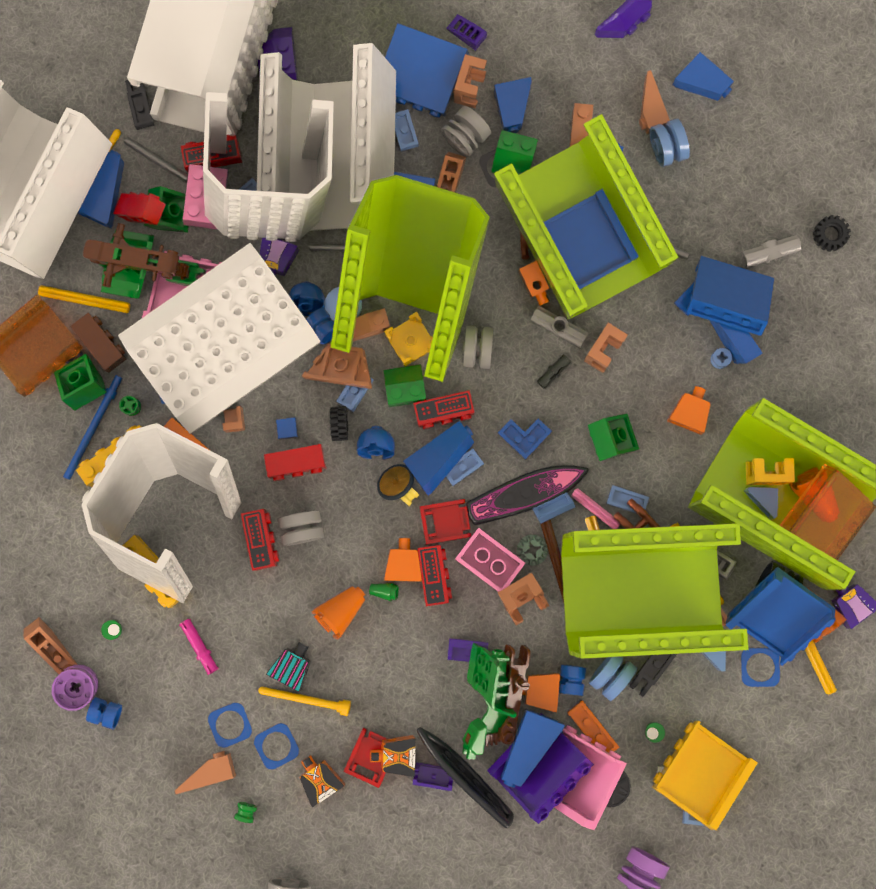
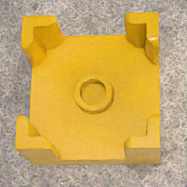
(410, 339)
(782, 475)

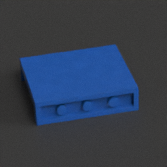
(424, 69)
(591, 239)
(731, 296)
(782, 615)

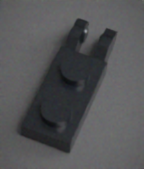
(139, 106)
(652, 671)

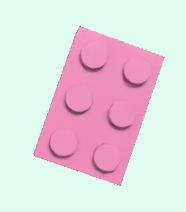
(194, 201)
(490, 560)

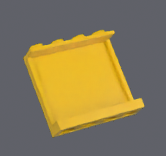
(703, 775)

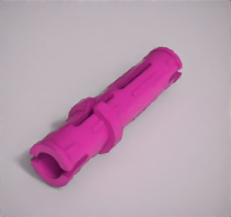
(198, 646)

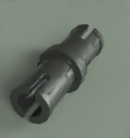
(554, 371)

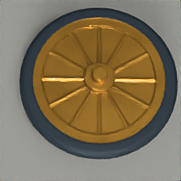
(395, 482)

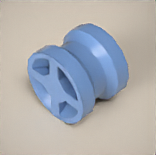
(717, 359)

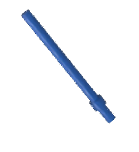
(111, 393)

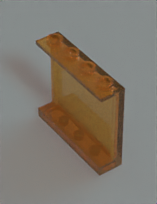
(34, 345)
(829, 512)

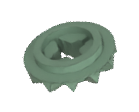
(536, 541)

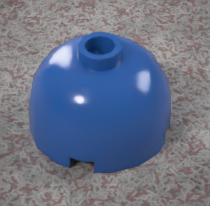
(307, 297)
(375, 442)

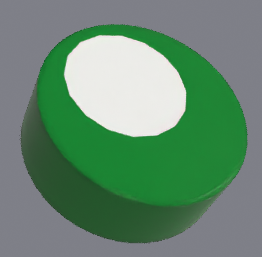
(111, 630)
(654, 732)

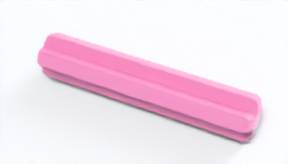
(596, 509)

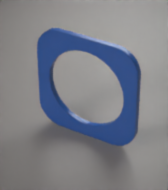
(747, 680)
(212, 718)
(294, 751)

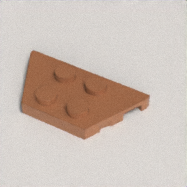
(340, 367)

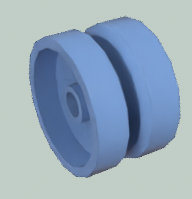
(669, 142)
(613, 675)

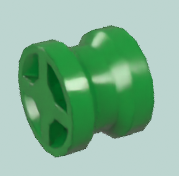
(126, 405)
(245, 812)

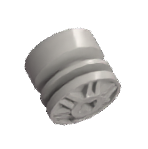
(466, 131)

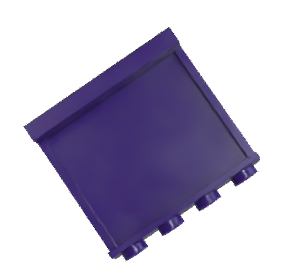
(550, 779)

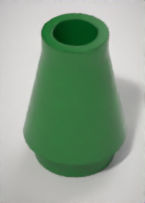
(386, 591)

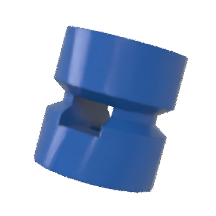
(321, 325)
(572, 680)
(104, 713)

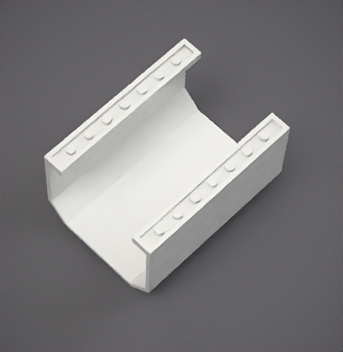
(199, 50)
(361, 132)
(43, 181)
(263, 212)
(219, 338)
(119, 489)

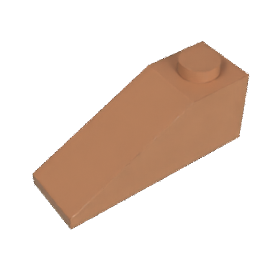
(653, 108)
(581, 114)
(451, 171)
(371, 324)
(47, 645)
(213, 771)

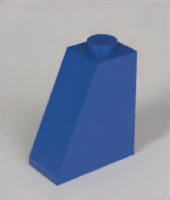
(704, 79)
(512, 103)

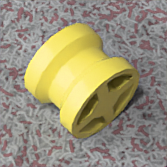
(409, 497)

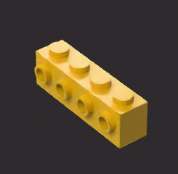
(90, 468)
(138, 546)

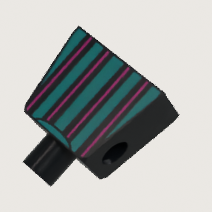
(291, 667)

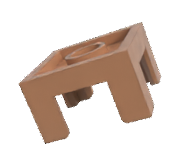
(467, 73)
(610, 335)
(521, 593)

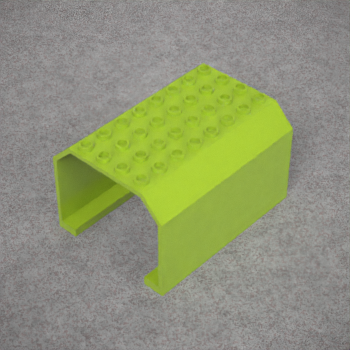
(568, 180)
(416, 250)
(775, 435)
(646, 591)

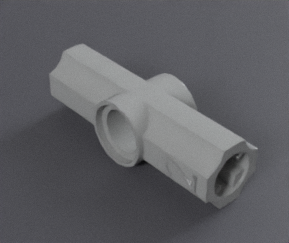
(771, 251)
(547, 320)

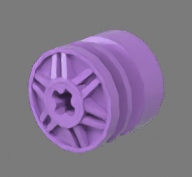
(70, 698)
(644, 870)

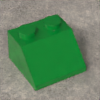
(514, 150)
(173, 211)
(79, 382)
(404, 385)
(613, 437)

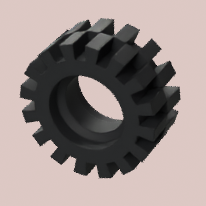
(839, 225)
(339, 423)

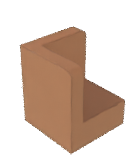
(234, 420)

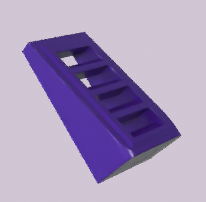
(474, 44)

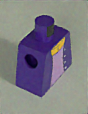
(278, 255)
(854, 605)

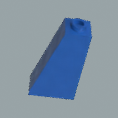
(104, 191)
(737, 342)
(439, 456)
(531, 743)

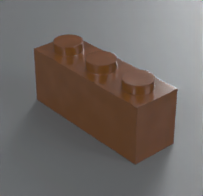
(99, 342)

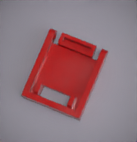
(448, 521)
(361, 756)

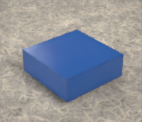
(287, 428)

